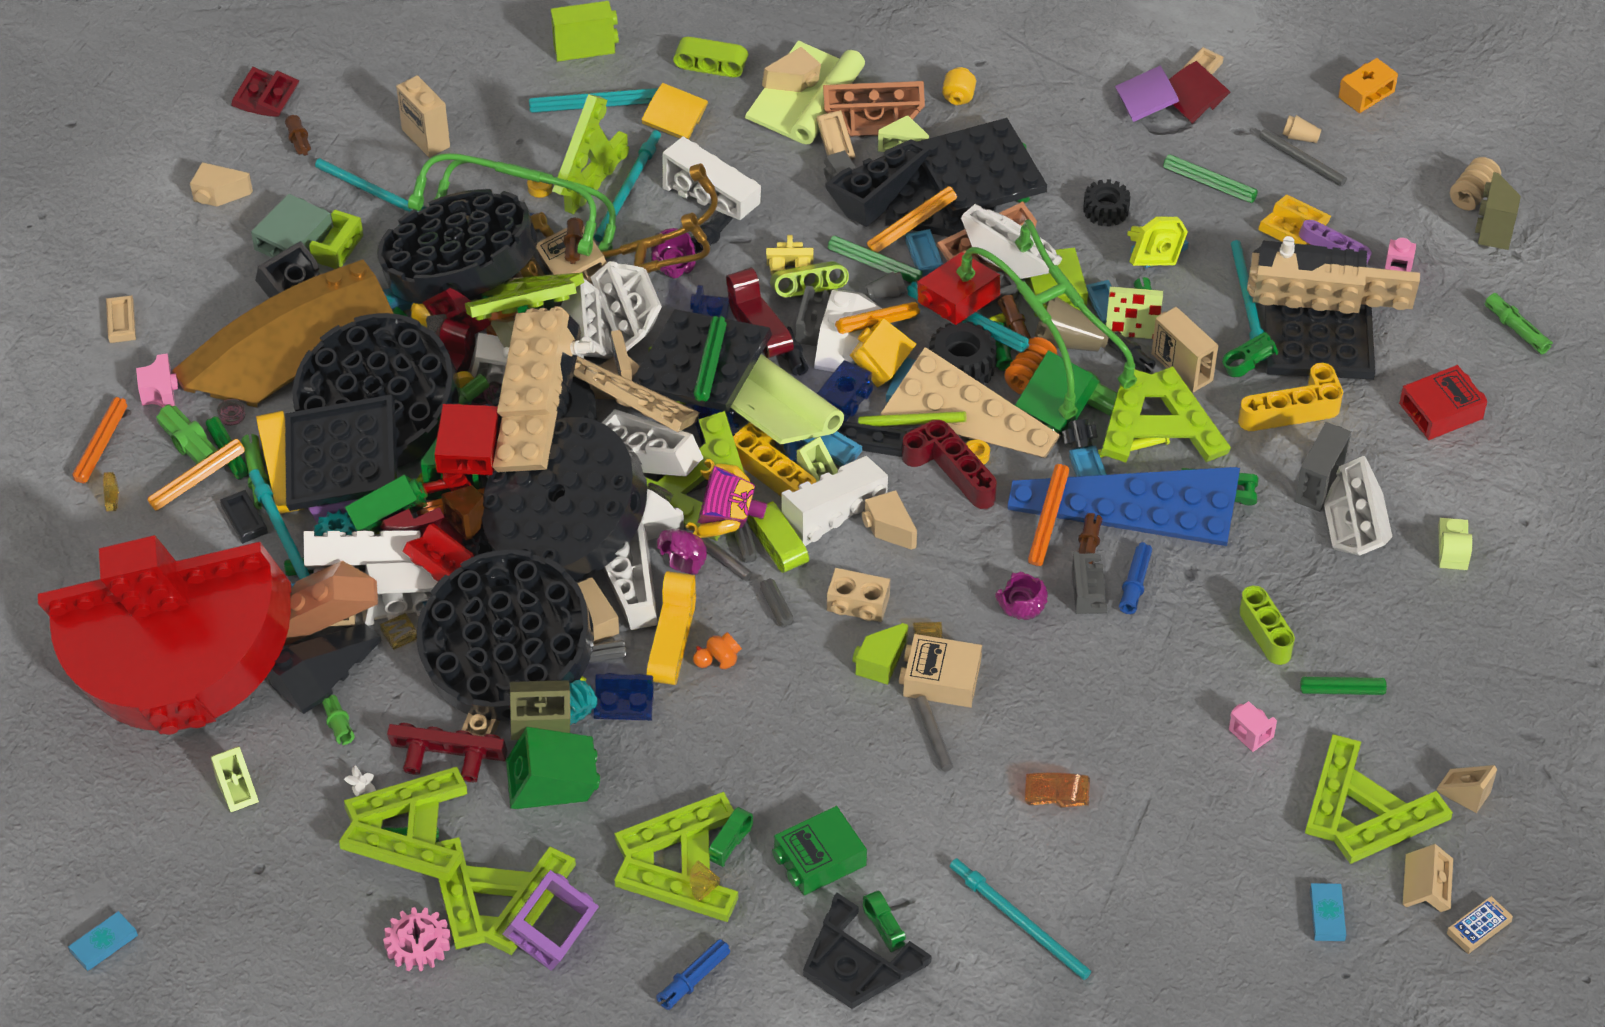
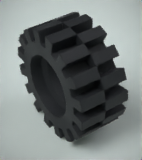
(1106, 213)

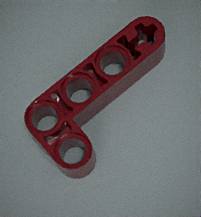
(751, 308)
(459, 342)
(940, 442)

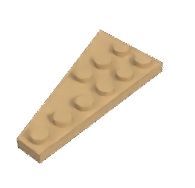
(941, 387)
(631, 394)

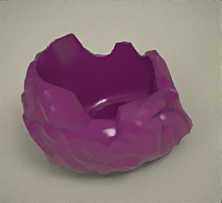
(674, 248)
(684, 549)
(1023, 596)

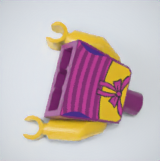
(726, 501)

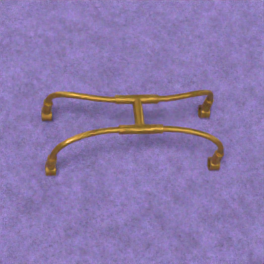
(689, 223)

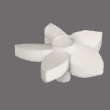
(360, 782)

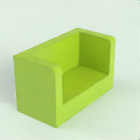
(339, 242)

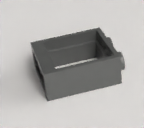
(1322, 465)

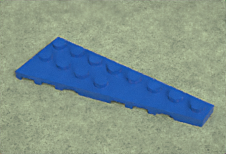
(1164, 503)

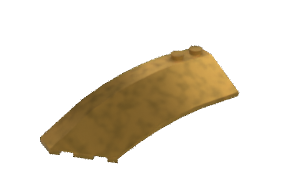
(269, 341)

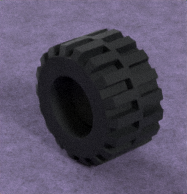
(970, 342)

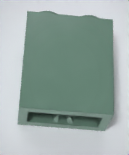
(288, 224)

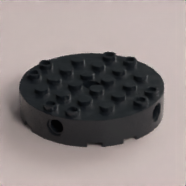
(457, 250)
(381, 358)
(577, 507)
(496, 595)

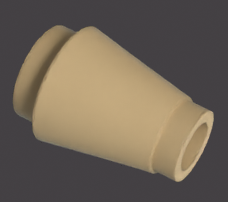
(1301, 130)

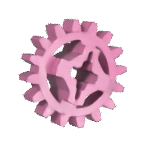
(401, 938)

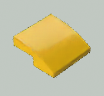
(674, 111)
(1288, 219)

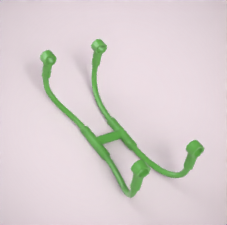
(586, 243)
(1036, 302)

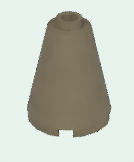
(1073, 327)

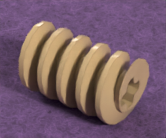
(1470, 186)

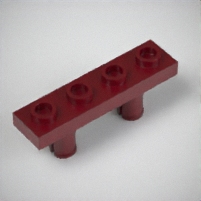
(440, 741)

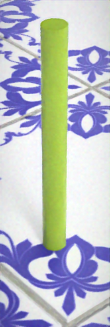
(912, 419)

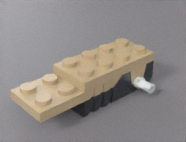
(1325, 279)
(536, 386)

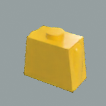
(882, 351)

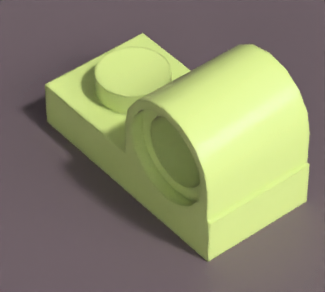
(1454, 544)

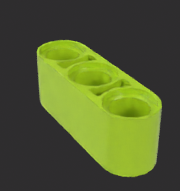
(710, 57)
(797, 275)
(779, 539)
(1266, 625)

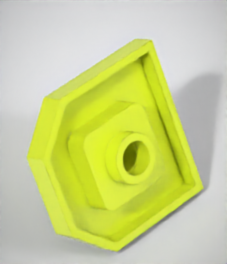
(1157, 241)

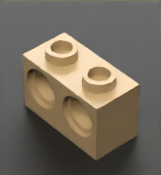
(858, 595)

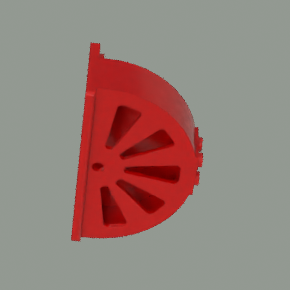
(169, 637)

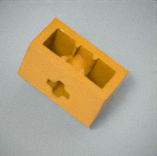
(1368, 85)

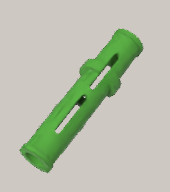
(1510, 316)
(254, 461)

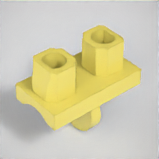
(788, 254)

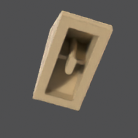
(1468, 785)

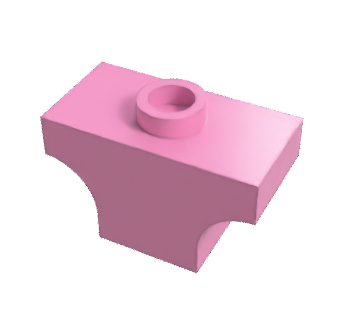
(157, 382)

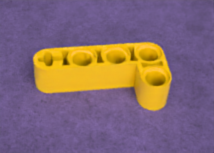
(1295, 405)
(272, 437)
(767, 463)
(672, 627)

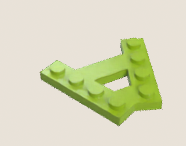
(592, 143)
(525, 291)
(1186, 421)
(720, 449)
(1395, 820)
(691, 828)
(419, 847)
(467, 925)

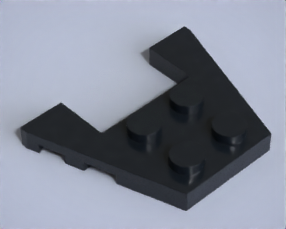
(850, 968)

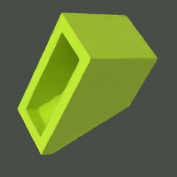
(881, 653)

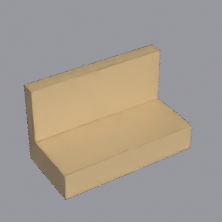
(1428, 878)

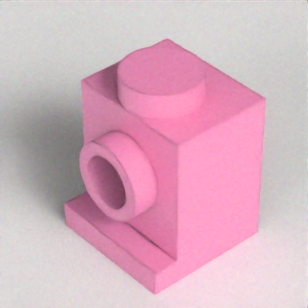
(1401, 252)
(1251, 725)

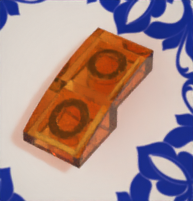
(1058, 788)

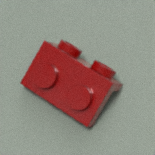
(437, 552)

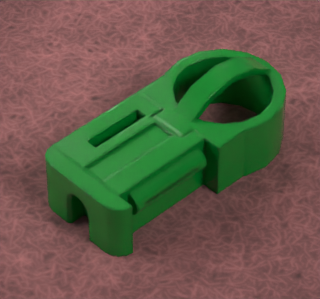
(1251, 352)
(731, 834)
(880, 914)

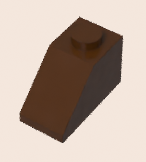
(464, 510)

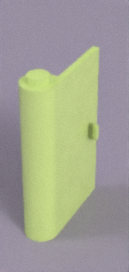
(796, 112)
(784, 405)

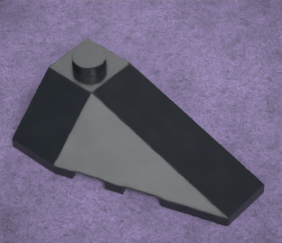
(872, 187)
(286, 270)
(312, 668)

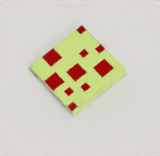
(1133, 311)

